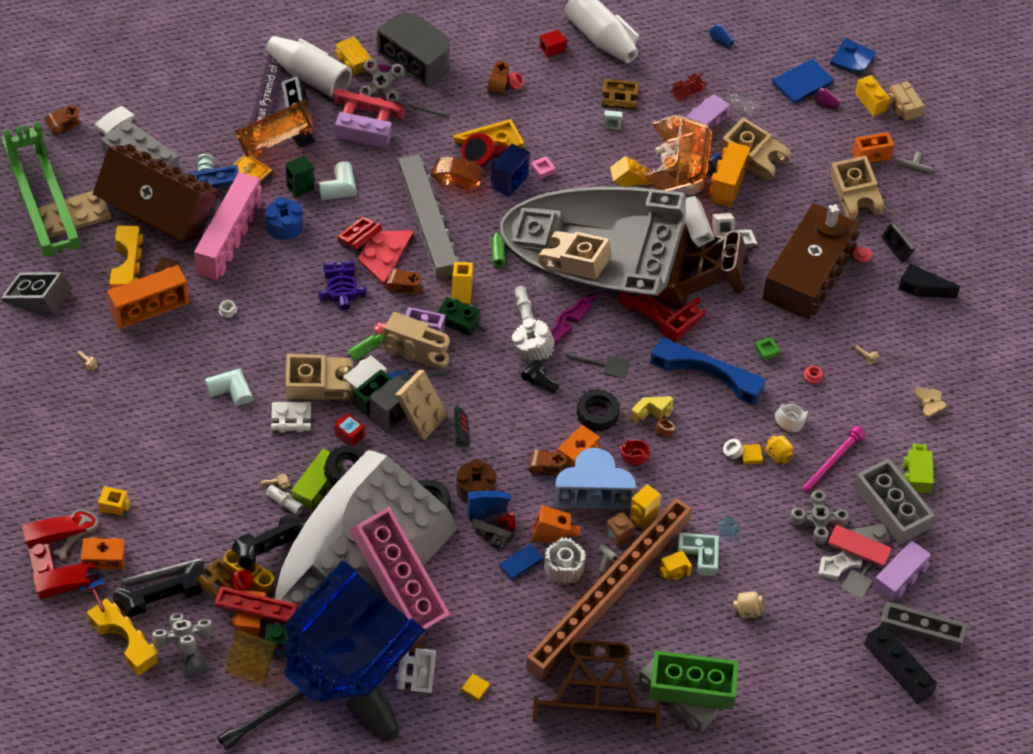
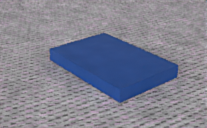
(803, 81)

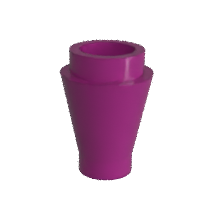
(826, 98)

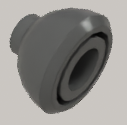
(195, 664)

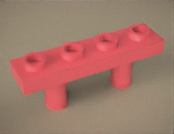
(361, 101)

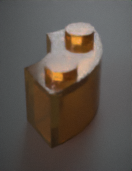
(458, 172)

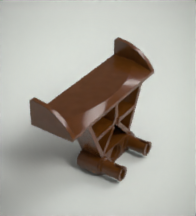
(681, 284)
(614, 653)

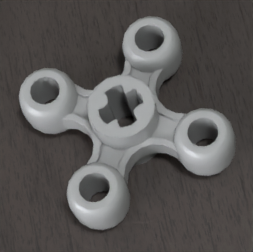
(378, 76)
(819, 517)
(182, 633)

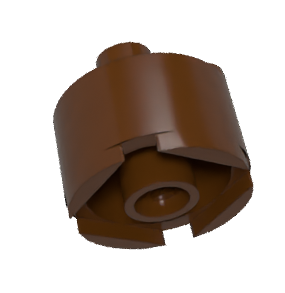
(475, 477)

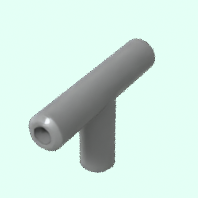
(915, 164)
(609, 556)

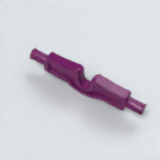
(574, 314)

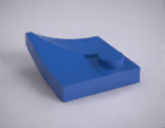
(852, 57)
(486, 503)

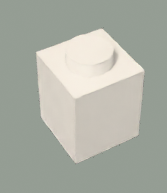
(723, 223)

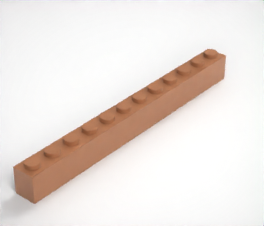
(608, 589)

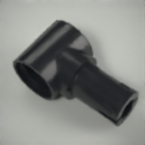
(536, 373)

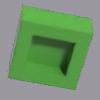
(767, 348)

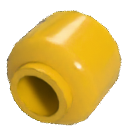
(779, 449)

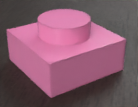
(543, 167)

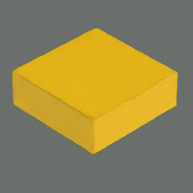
(752, 454)
(475, 687)

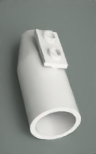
(603, 28)
(310, 64)

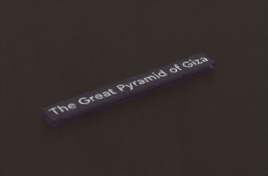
(268, 90)

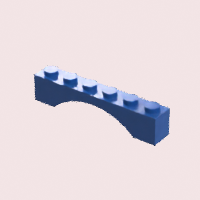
(675, 356)

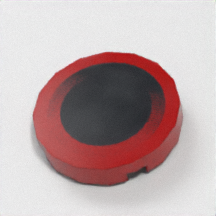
(478, 148)

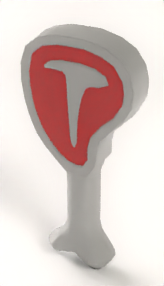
(83, 517)

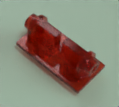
(693, 82)

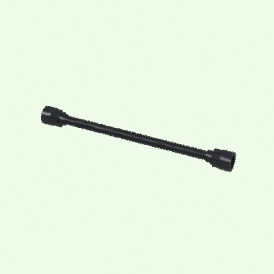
(232, 736)

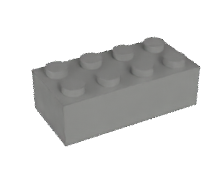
(131, 134)
(894, 501)

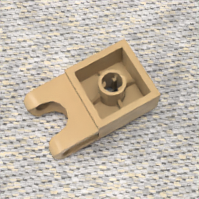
(762, 148)
(856, 186)
(576, 254)
(415, 341)
(317, 377)

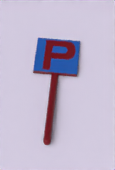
(96, 581)

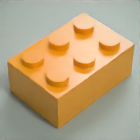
(729, 174)

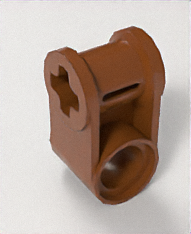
(498, 78)
(63, 121)
(403, 281)
(547, 462)

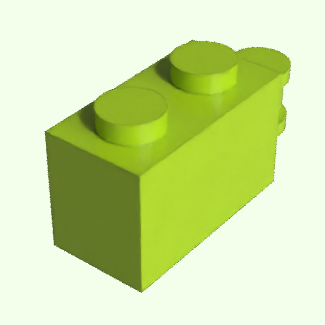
(919, 468)

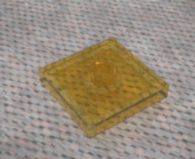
(250, 657)

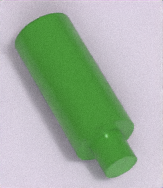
(498, 250)
(366, 346)

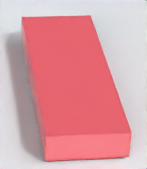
(859, 546)

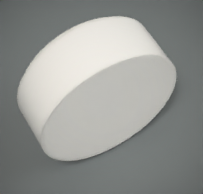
(733, 449)

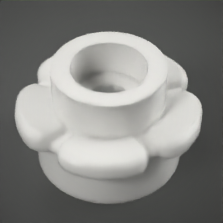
(227, 304)

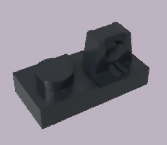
(898, 242)
(500, 536)

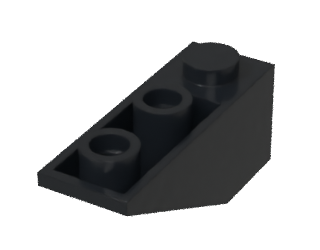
(926, 284)

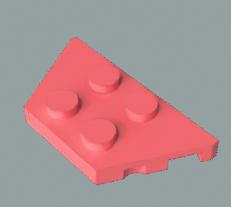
(383, 252)

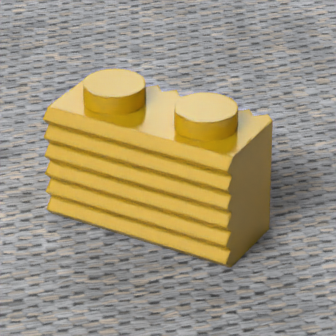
(352, 54)
(872, 95)
(644, 507)

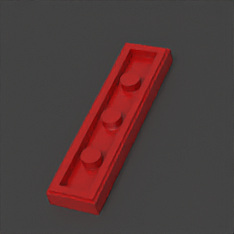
(255, 605)

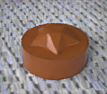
(665, 427)

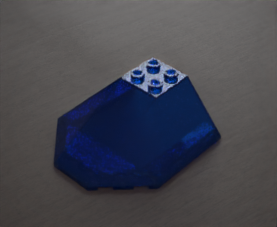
(345, 638)

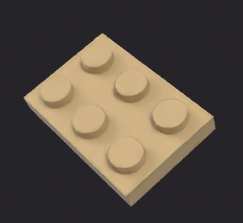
(421, 404)

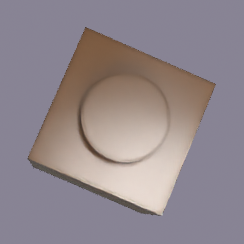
(619, 529)

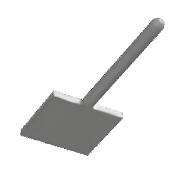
(858, 583)

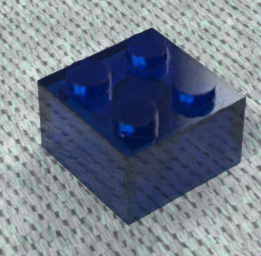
(510, 170)

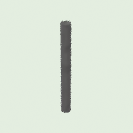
(159, 573)

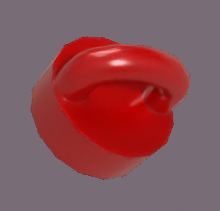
(510, 521)
(243, 580)

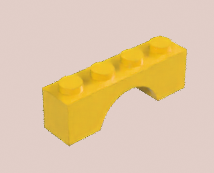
(127, 242)
(139, 654)

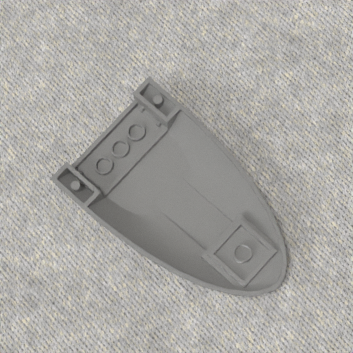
(638, 222)
(361, 493)

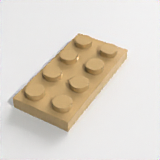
(83, 209)

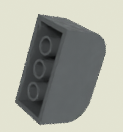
(416, 46)

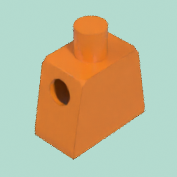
(552, 525)

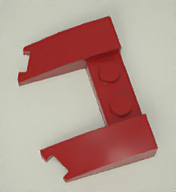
(673, 324)
(46, 578)

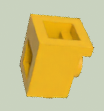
(113, 501)
(675, 566)

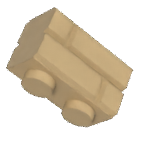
(906, 101)

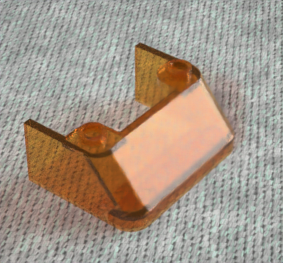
(276, 128)
(691, 155)

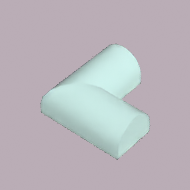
(342, 187)
(231, 382)
(705, 547)

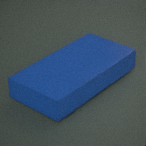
(521, 562)

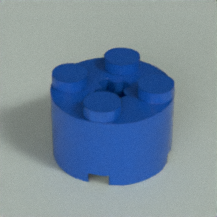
(284, 218)

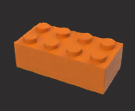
(148, 296)

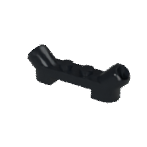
(250, 547)
(135, 601)

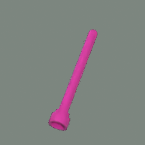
(855, 435)

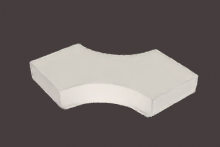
(833, 566)

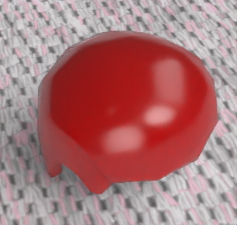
(641, 451)

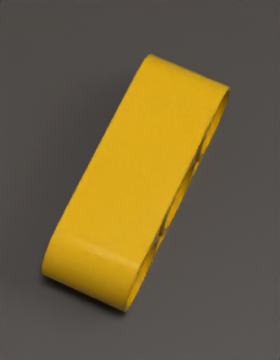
(259, 573)

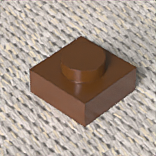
(165, 263)

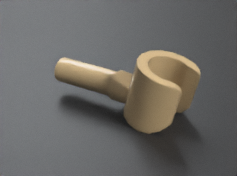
(868, 356)
(90, 362)
(282, 480)

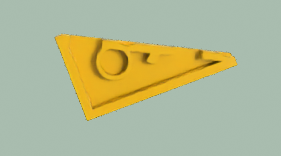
(502, 134)

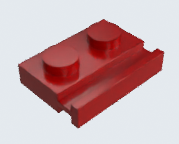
(359, 233)

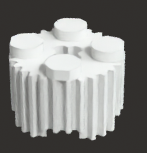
(533, 340)
(564, 561)

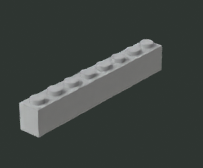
(428, 215)

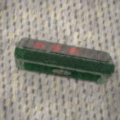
(461, 428)

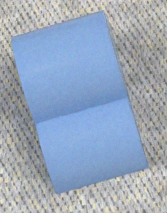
(594, 483)

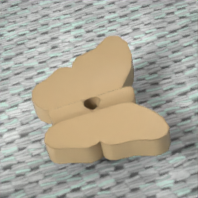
(930, 400)

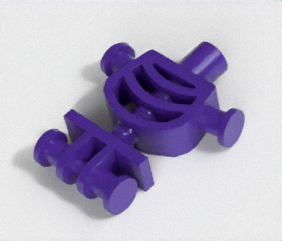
(341, 286)

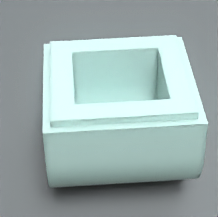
(612, 119)

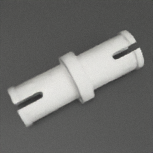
(523, 303)
(284, 500)

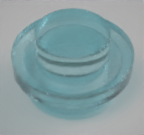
(728, 526)

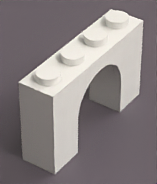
(697, 222)

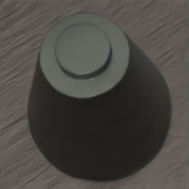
(375, 713)

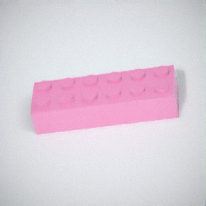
(228, 226)
(398, 568)

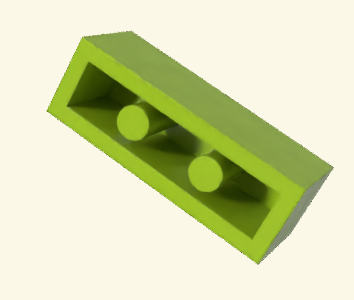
(313, 483)

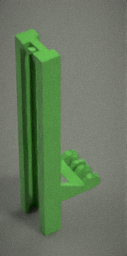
(35, 137)

